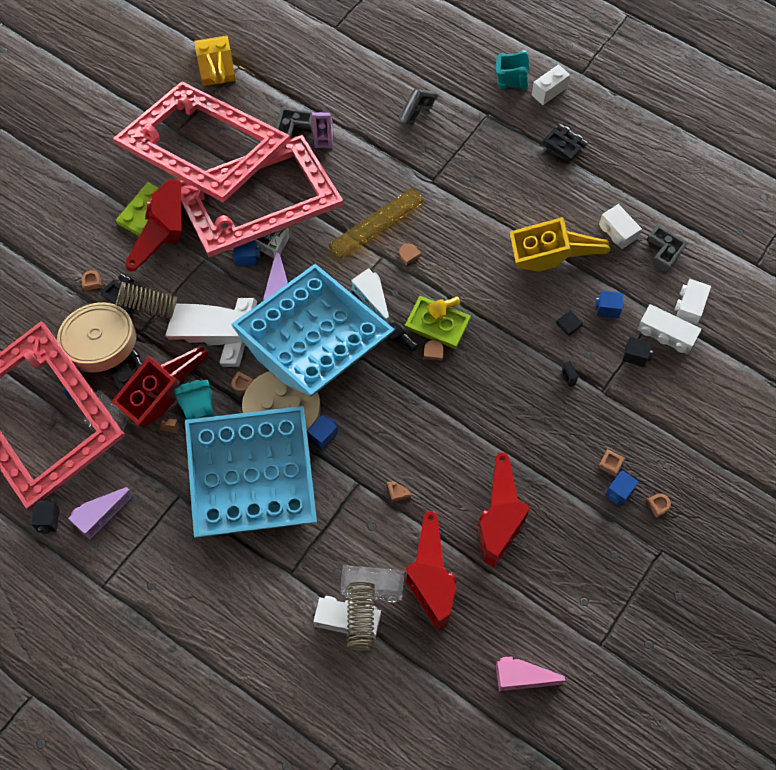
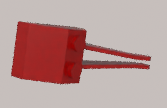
(162, 226)
(152, 386)
(505, 516)
(428, 577)

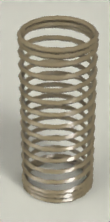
(122, 292)
(364, 644)

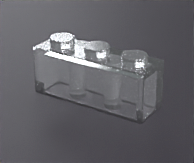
(387, 582)

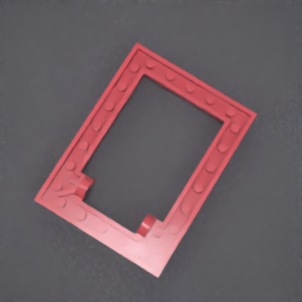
(142, 136)
(218, 239)
(42, 344)

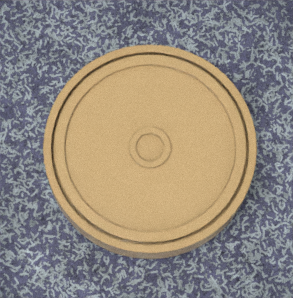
(97, 336)
(270, 393)

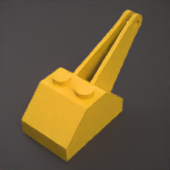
(215, 60)
(549, 244)

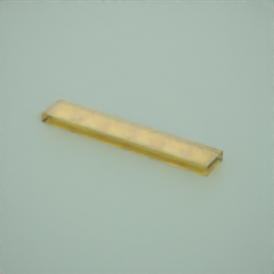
(376, 223)

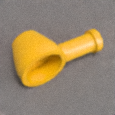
(438, 308)

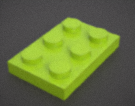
(134, 214)
(445, 330)

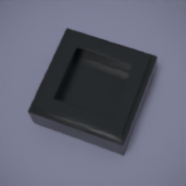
(569, 322)
(569, 373)

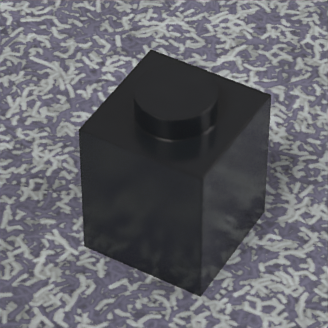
(637, 352)
(45, 517)

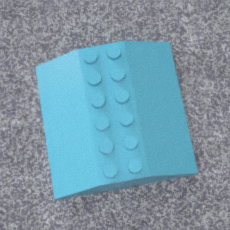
(310, 331)
(249, 471)

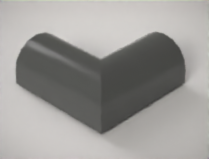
(417, 101)
(294, 118)
(670, 246)

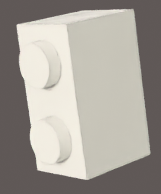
(550, 84)
(620, 226)
(693, 301)

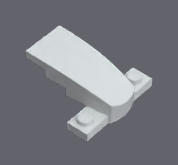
(211, 325)

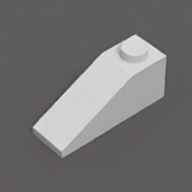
(369, 290)

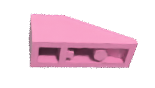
(522, 675)

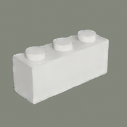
(668, 329)
(333, 616)

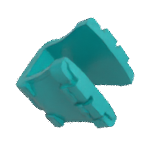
(513, 70)
(195, 399)

